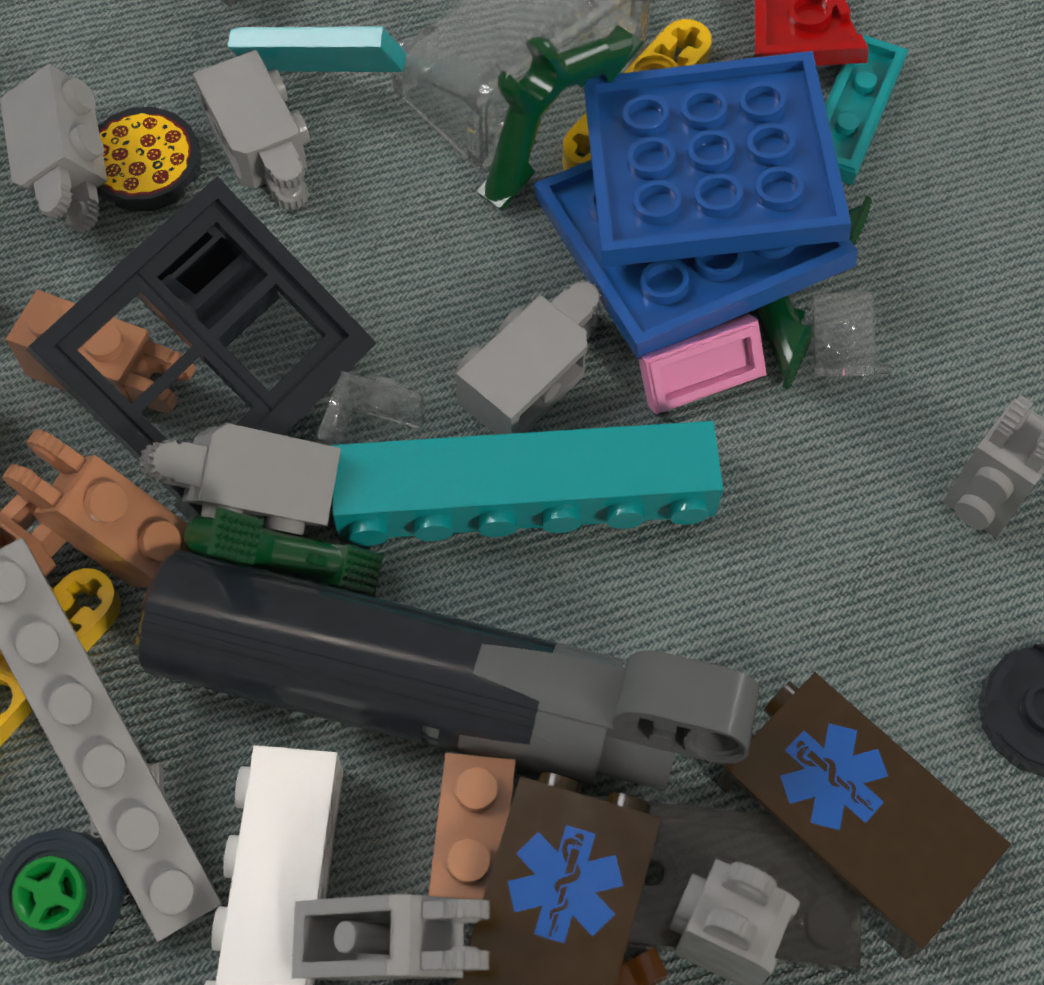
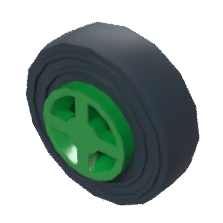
(34, 888)

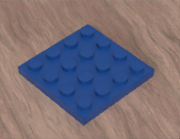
(713, 160)
(678, 297)

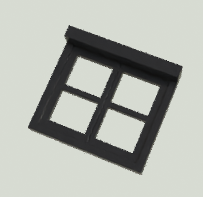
(270, 411)

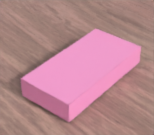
(703, 364)

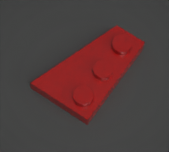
(808, 26)

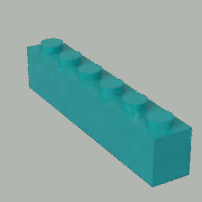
(527, 482)

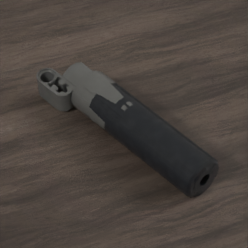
(439, 675)

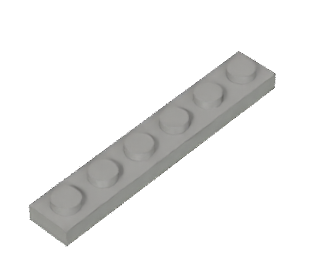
(98, 749)

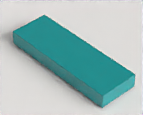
(321, 48)
(860, 101)

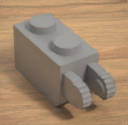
(256, 127)
(56, 145)
(529, 360)
(1001, 470)
(250, 474)
(733, 922)
(385, 938)

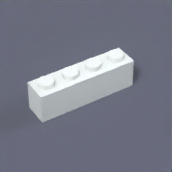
(275, 860)

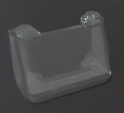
(458, 60)

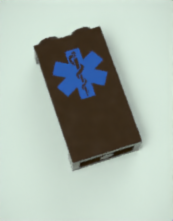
(866, 810)
(564, 886)

